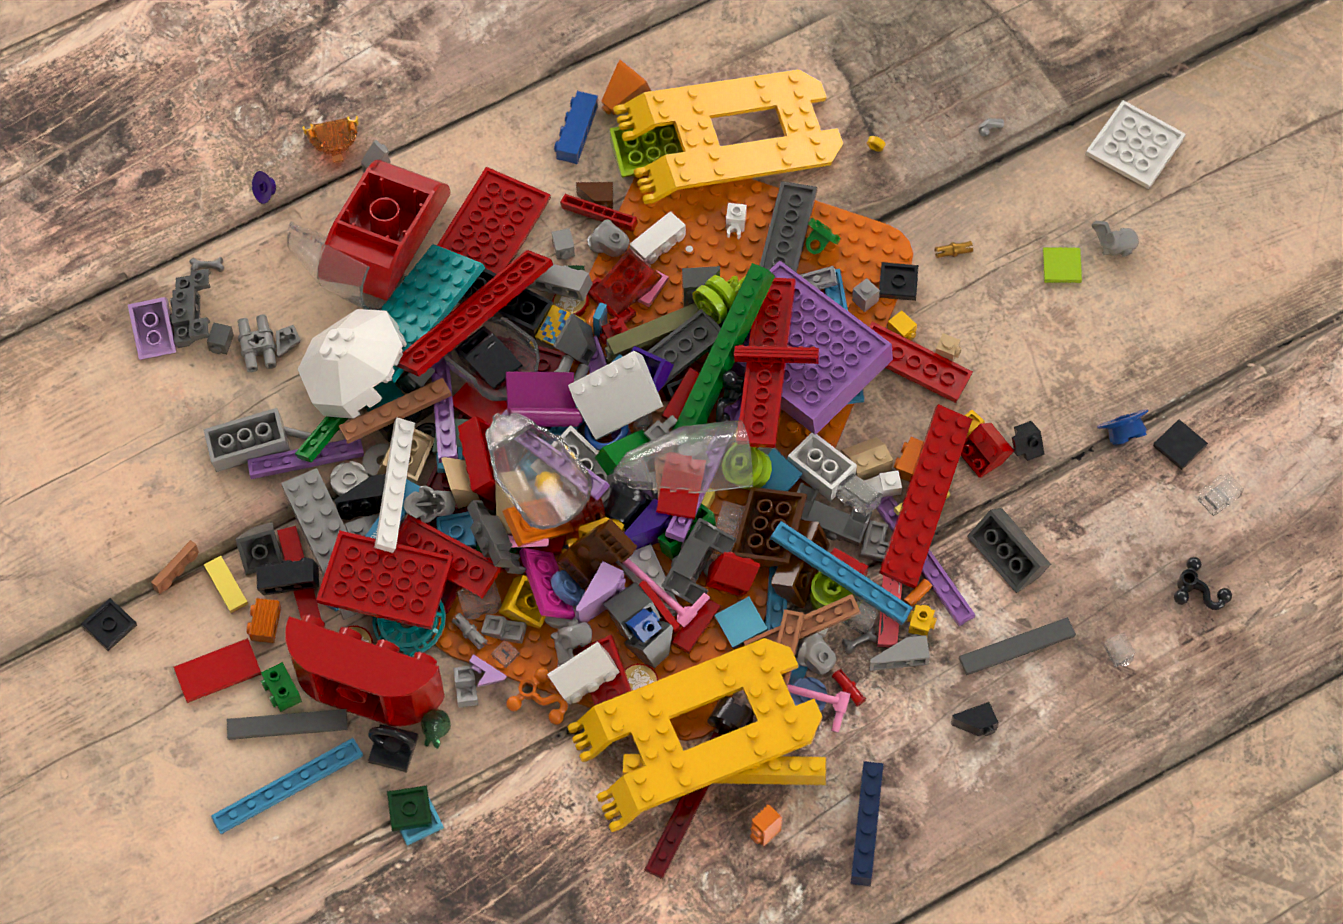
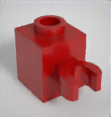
(612, 329)

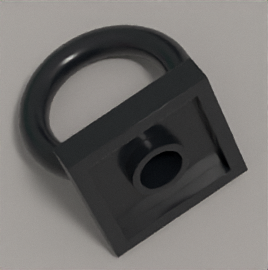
(392, 747)

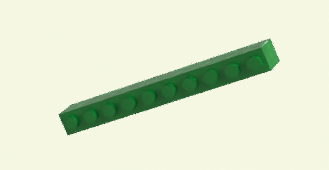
(721, 357)

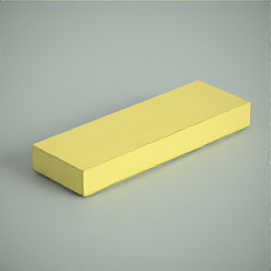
(225, 584)

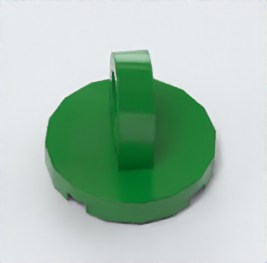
(822, 234)

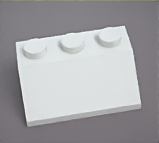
(584, 673)

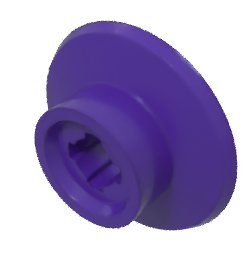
(263, 187)

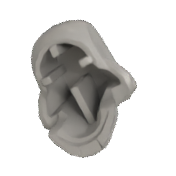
(608, 239)
(1116, 242)
(429, 504)
(569, 638)
(815, 654)

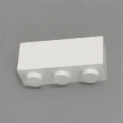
(659, 238)

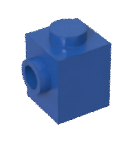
(644, 625)

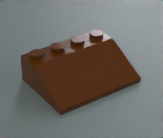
(760, 518)

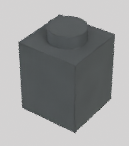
(220, 338)

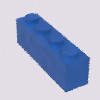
(577, 127)

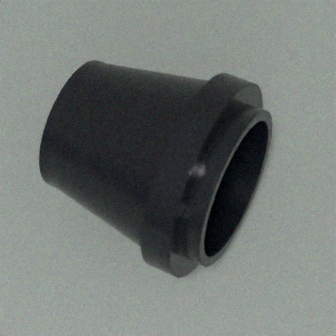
(624, 501)

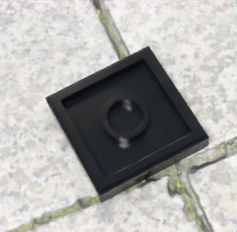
(898, 281)
(1180, 444)
(109, 624)

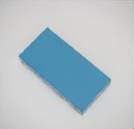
(599, 319)

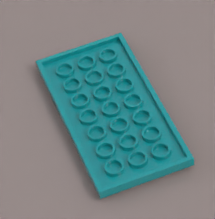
(430, 293)

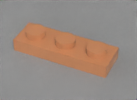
(175, 567)

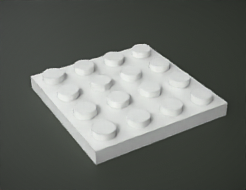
(1135, 144)

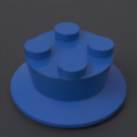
(1125, 426)

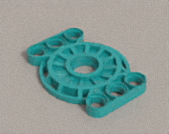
(409, 638)

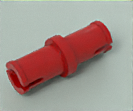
(849, 687)

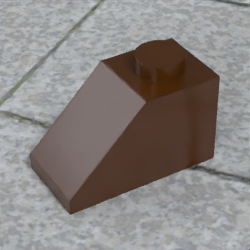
(596, 192)

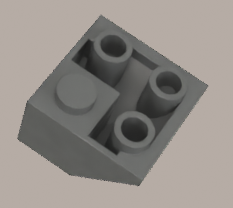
(576, 340)
(654, 649)

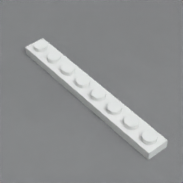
(394, 485)

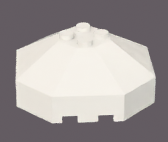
(350, 361)

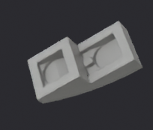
(504, 629)
(465, 686)

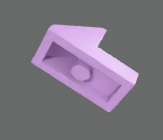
(491, 674)

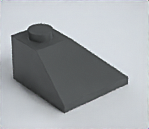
(258, 547)

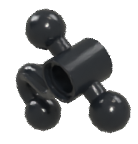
(733, 390)
(1182, 597)

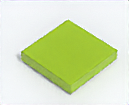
(1062, 265)

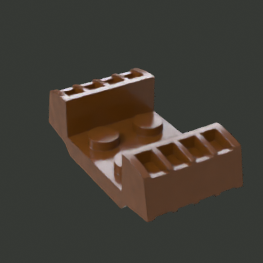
(602, 544)

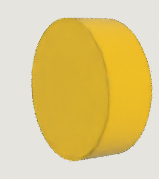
(876, 143)

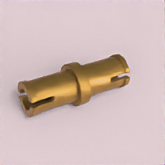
(953, 249)

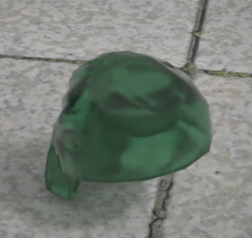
(434, 726)

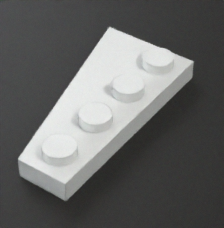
(647, 561)

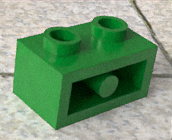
(281, 687)

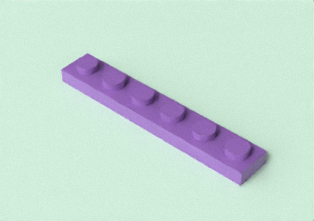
(288, 461)

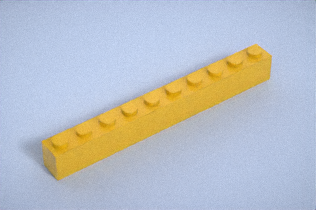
(781, 770)

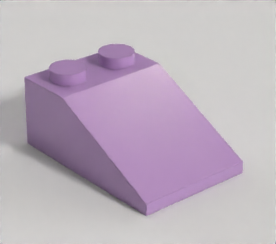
(152, 328)
(605, 584)

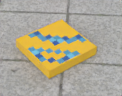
(553, 325)

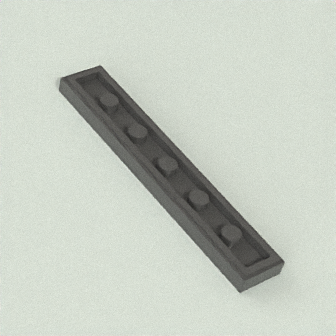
(1017, 646)
(287, 724)

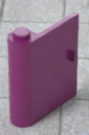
(543, 398)

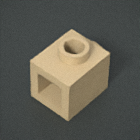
(948, 347)

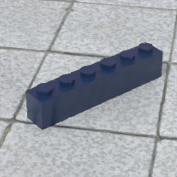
(867, 823)

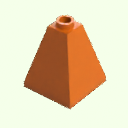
(623, 87)

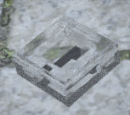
(505, 654)

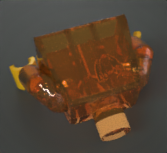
(333, 137)

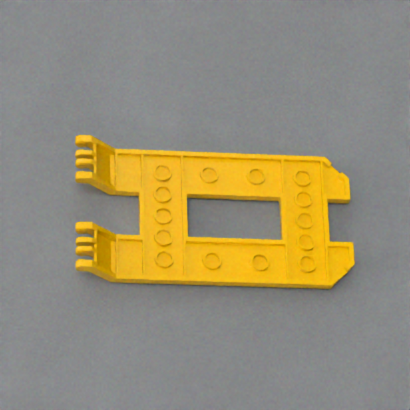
(703, 158)
(676, 772)

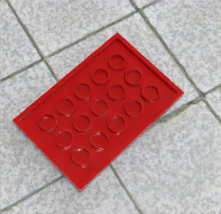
(494, 220)
(385, 584)

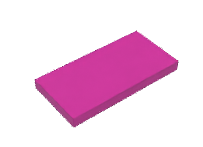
(539, 570)

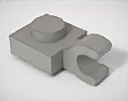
(659, 429)

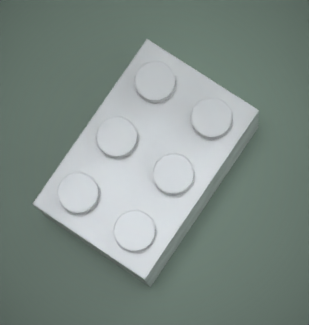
(821, 465)

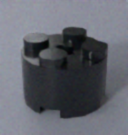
(730, 716)

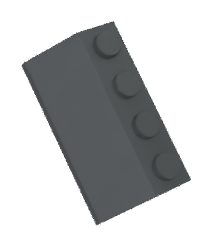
(1008, 549)

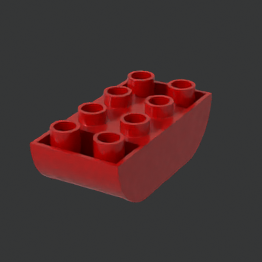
(387, 222)
(361, 675)

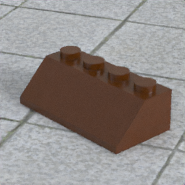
(795, 580)

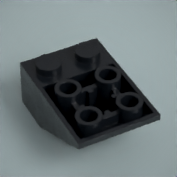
(487, 357)
(362, 499)

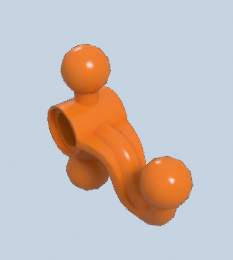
(515, 702)

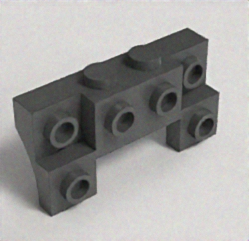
(186, 308)
(833, 521)
(493, 538)
(693, 558)

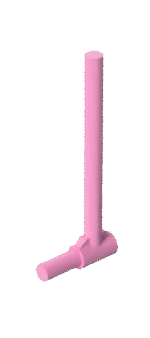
(685, 614)
(839, 702)

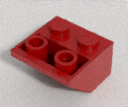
(985, 449)
(732, 574)

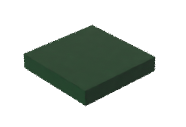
(409, 808)

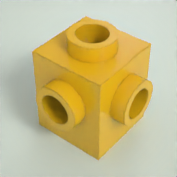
(921, 620)

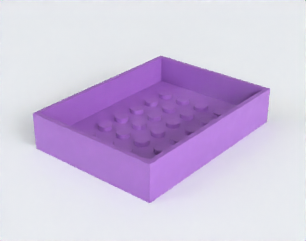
(847, 360)

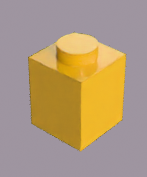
(903, 325)

